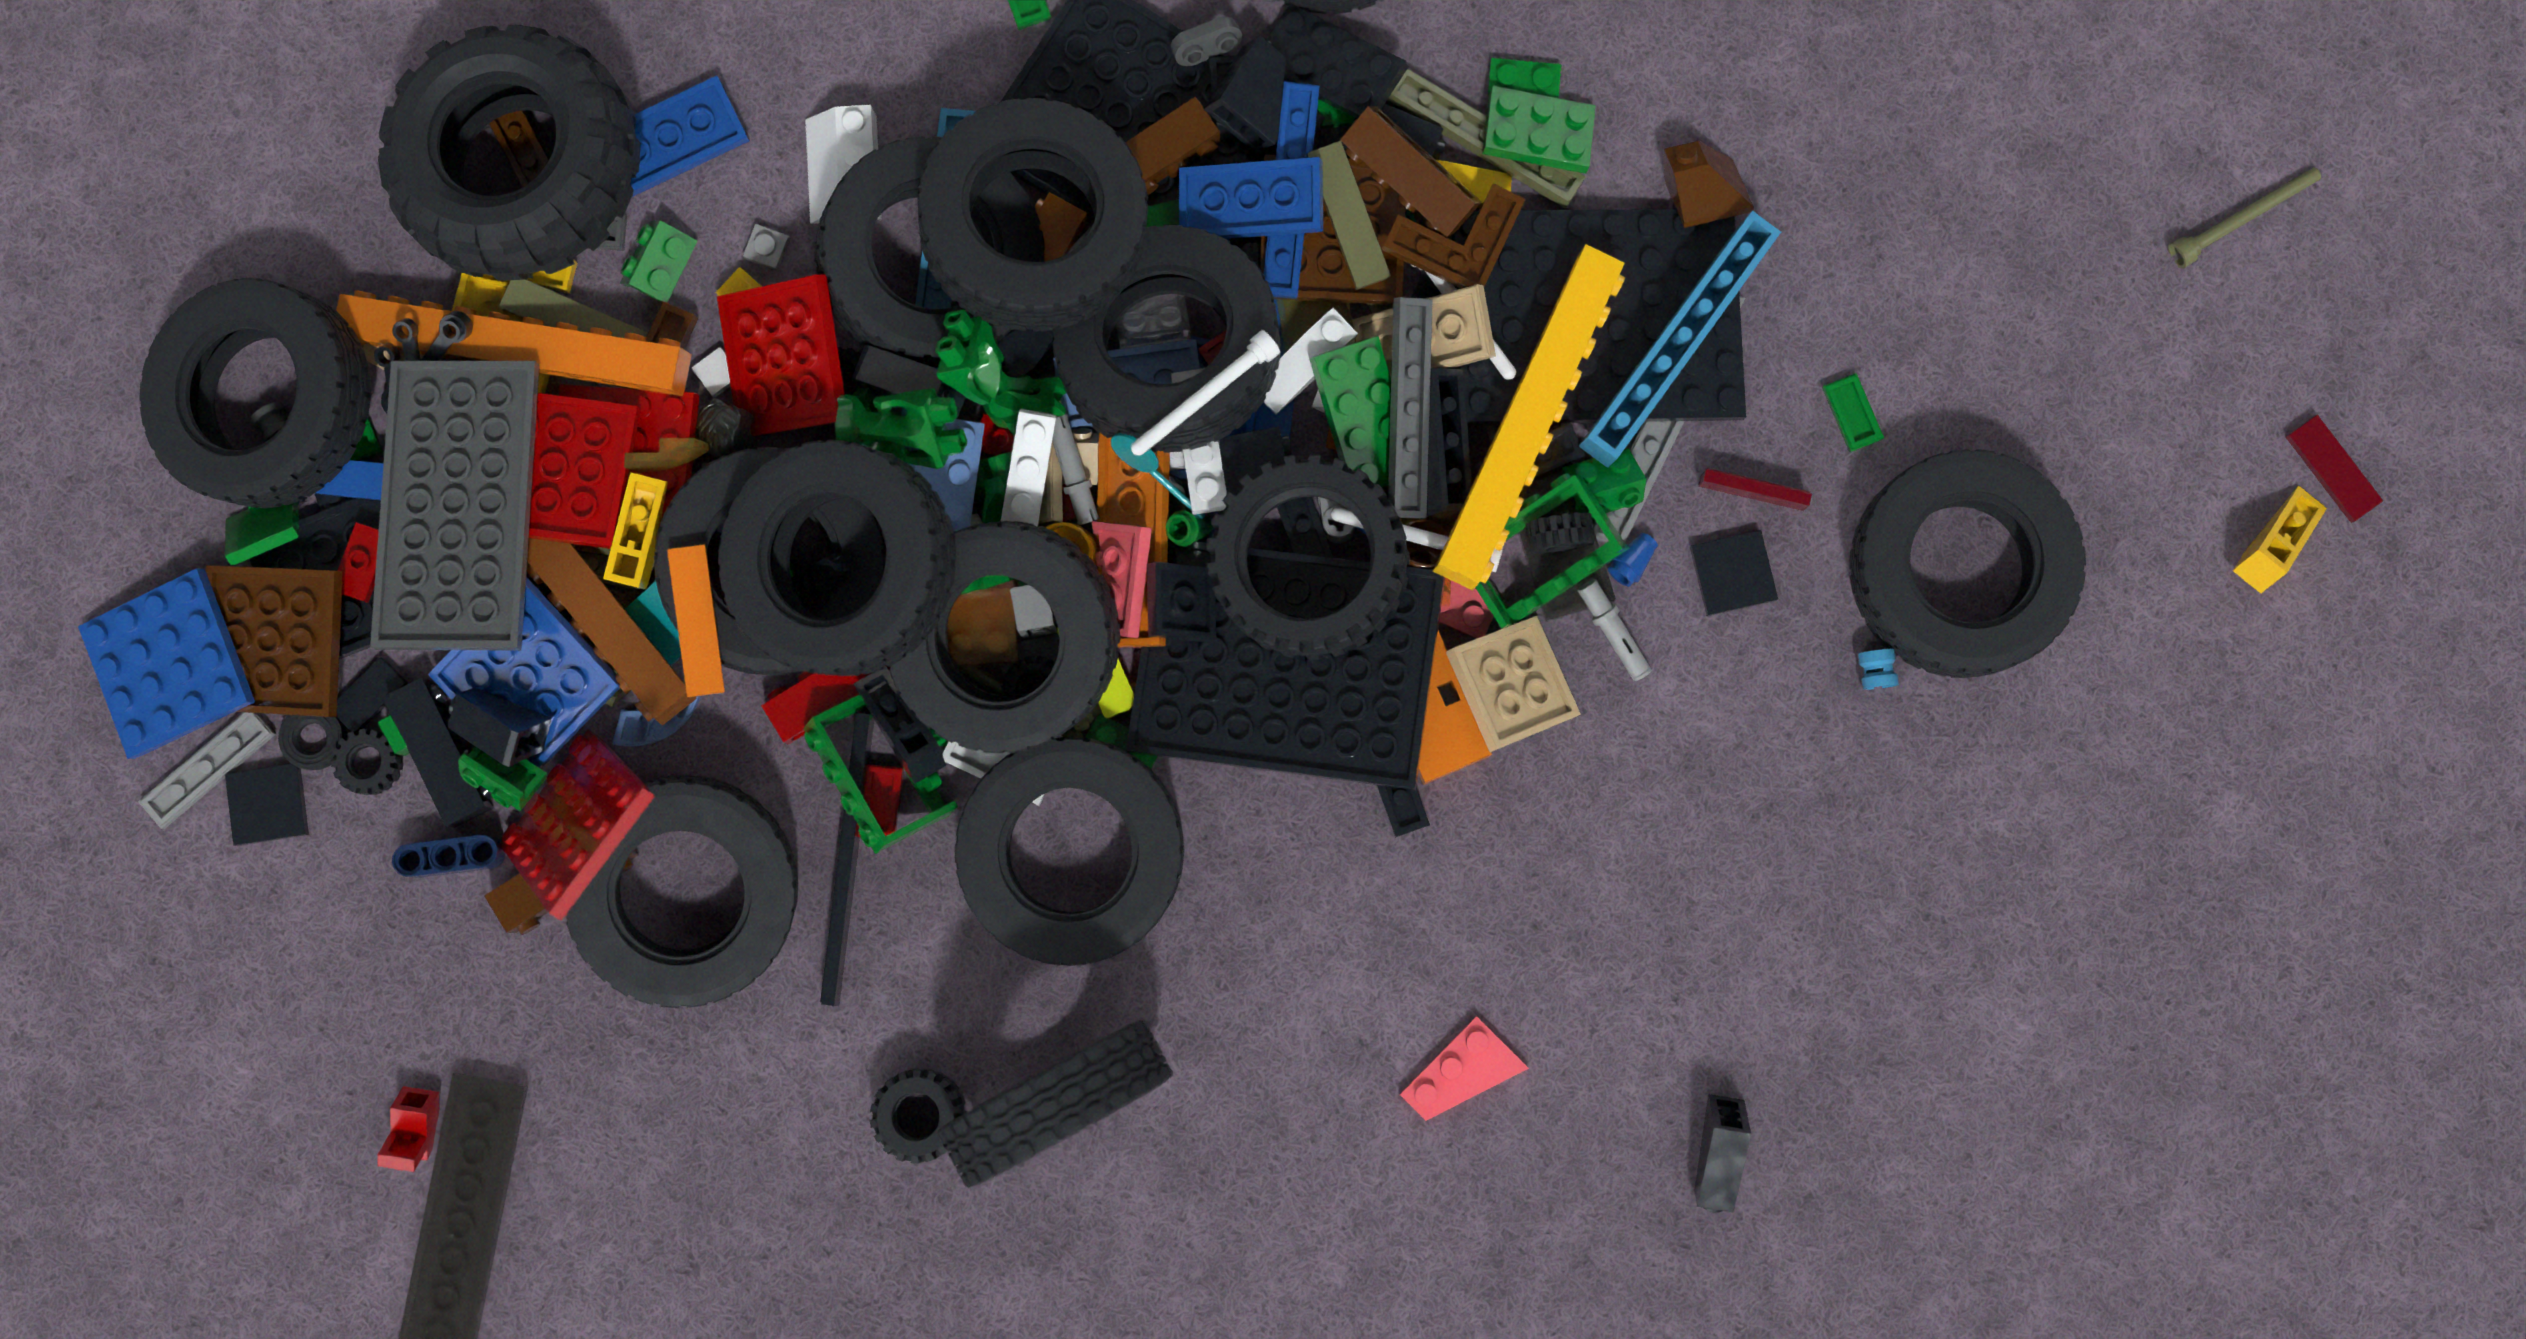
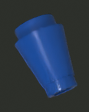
(1632, 563)

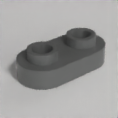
(1206, 41)

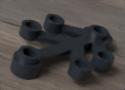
(446, 338)

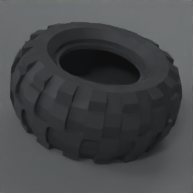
(461, 93)

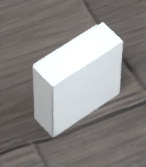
(713, 372)

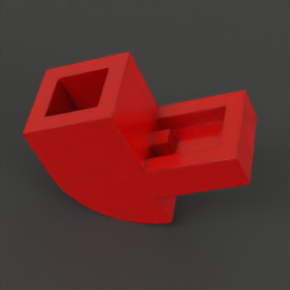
(412, 1129)

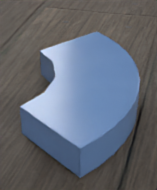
(636, 731)

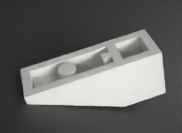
(1295, 367)

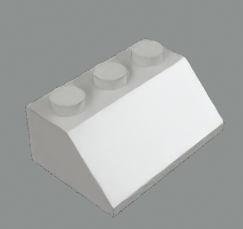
(834, 145)

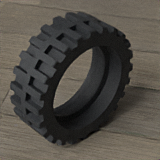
(1264, 493)

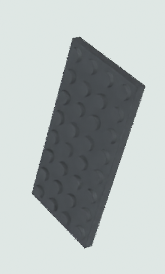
(455, 506)

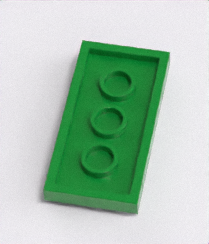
(1357, 404)

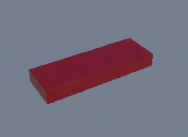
(2334, 469)
(1755, 489)

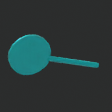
(1146, 463)

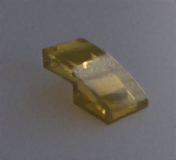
(671, 454)

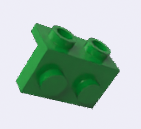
(657, 260)
(1614, 487)
(507, 784)

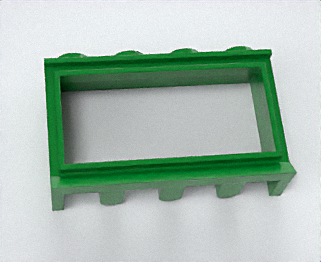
(1533, 509)
(852, 798)

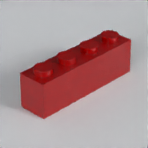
(815, 693)

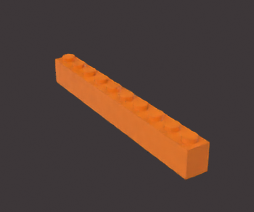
(557, 350)

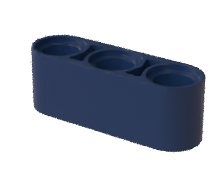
(432, 854)

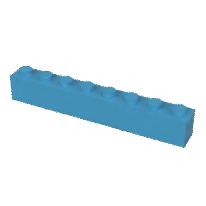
(1679, 339)

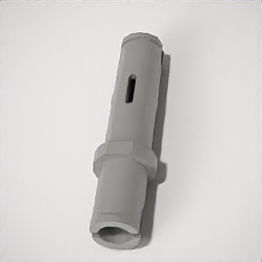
(1074, 476)
(1607, 618)

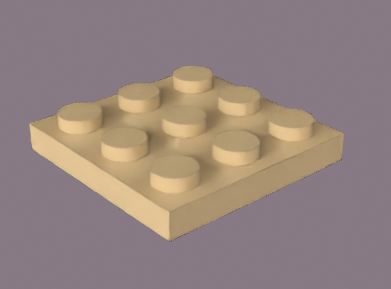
(1513, 683)

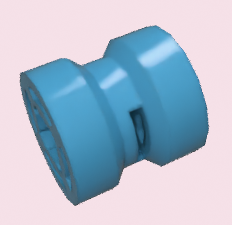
(1876, 661)

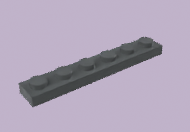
(1410, 406)

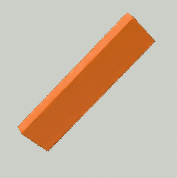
(696, 620)

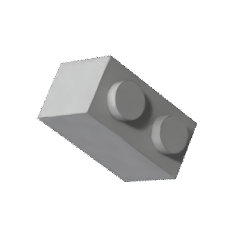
(1032, 612)

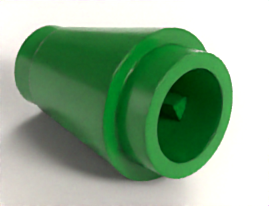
(1185, 528)

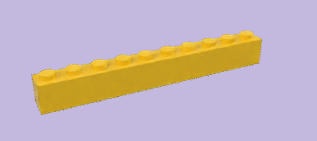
(1529, 417)

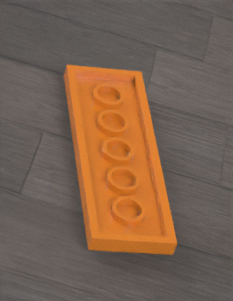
(1134, 500)

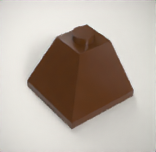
(1704, 184)

